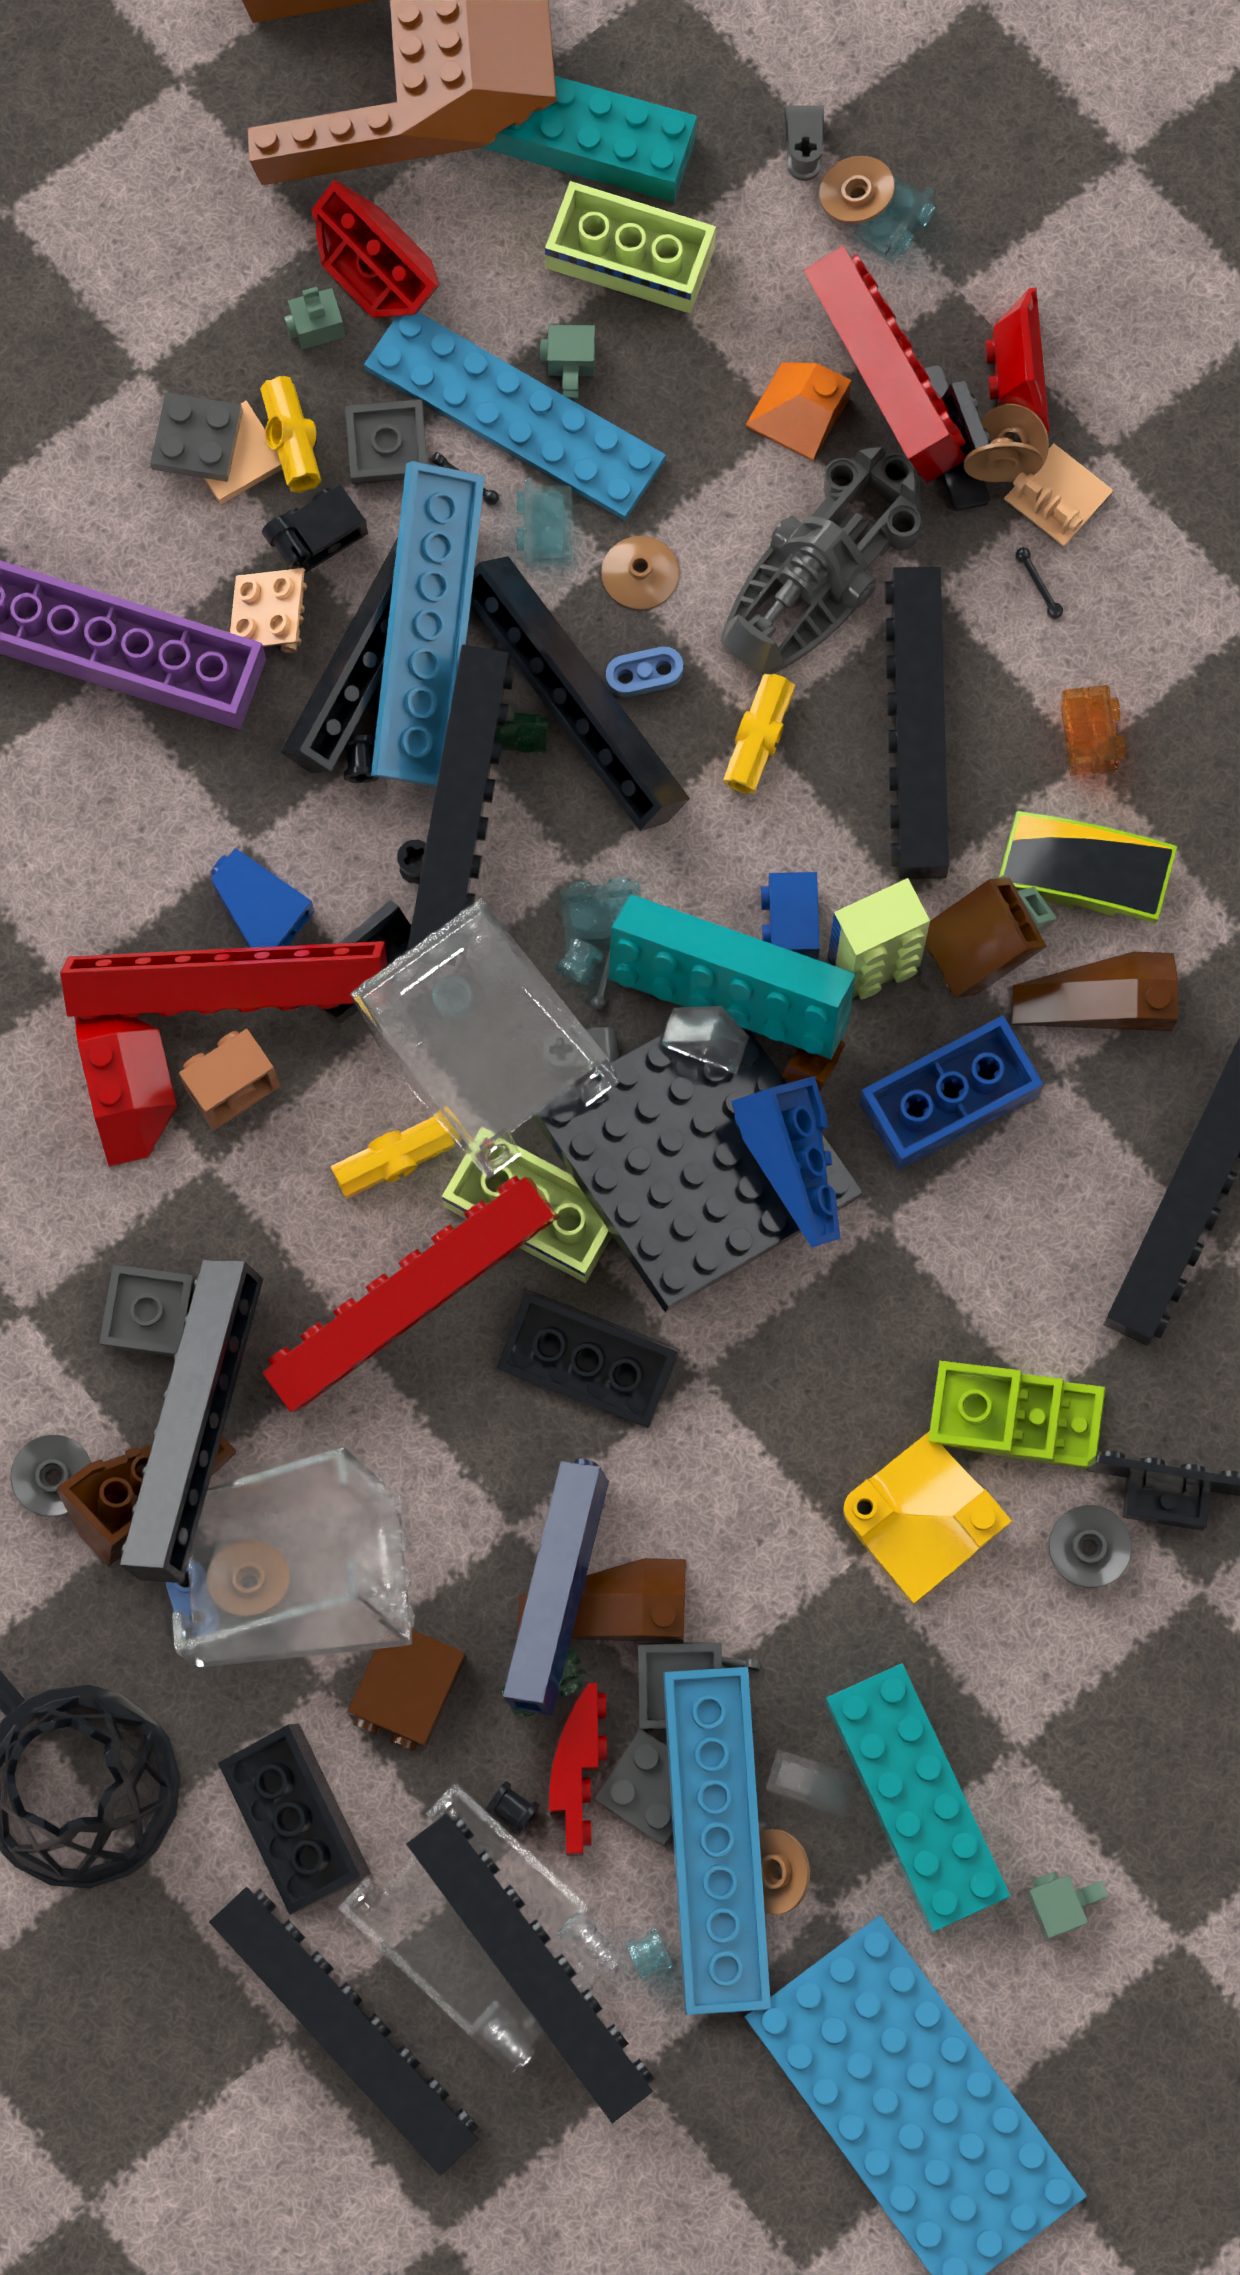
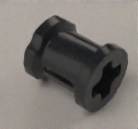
(360, 759)
(410, 849)
(512, 1808)

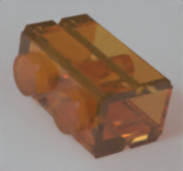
(1091, 731)

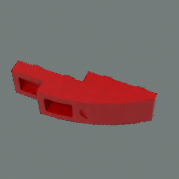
(578, 1751)

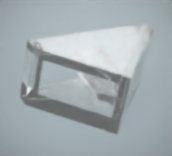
(706, 1036)

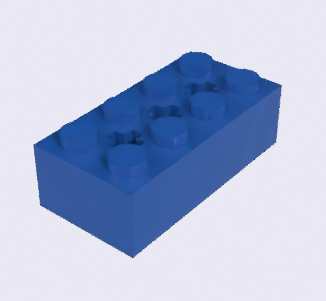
(956, 1067)

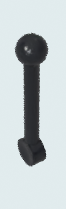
(490, 496)
(1054, 609)

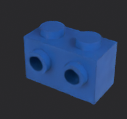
(792, 912)

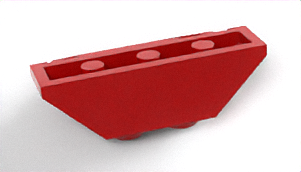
(371, 254)
(1018, 358)
(126, 1084)

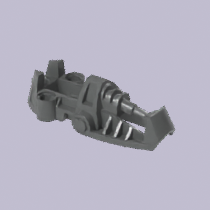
(823, 562)

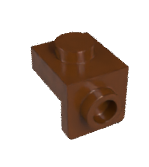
(808, 1065)

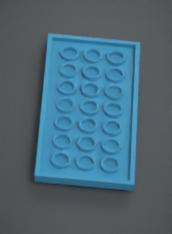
(915, 2105)

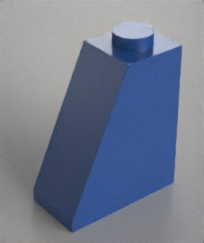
(259, 902)

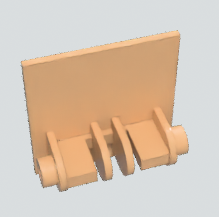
(1059, 495)
(269, 607)

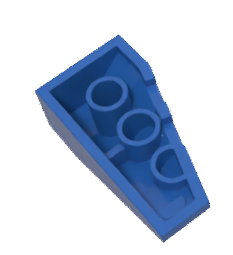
(786, 1140)

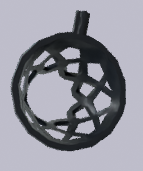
(54, 1703)

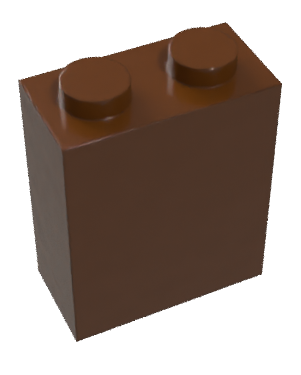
(983, 937)
(407, 1690)

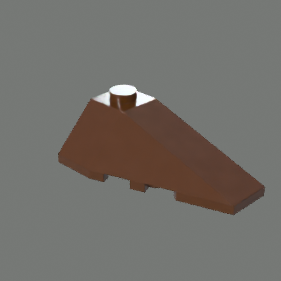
(1113, 993)
(104, 1495)
(631, 1603)

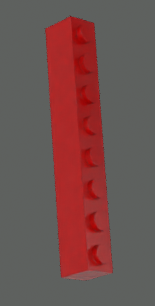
(218, 979)
(410, 1293)

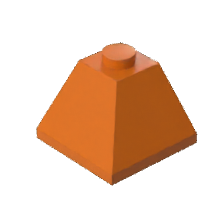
(800, 406)

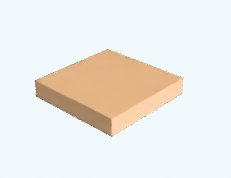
(251, 460)

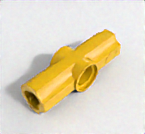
(290, 434)
(759, 733)
(391, 1156)

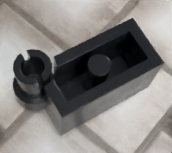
(317, 529)

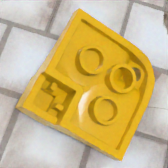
(923, 1517)

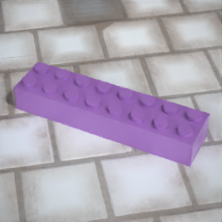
(127, 646)

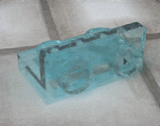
(893, 228)
(546, 523)
(593, 909)

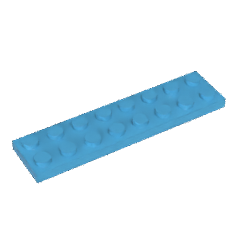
(515, 413)
(426, 619)
(716, 1841)

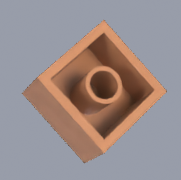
(229, 1078)

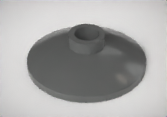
(36, 1462)
(1101, 1528)

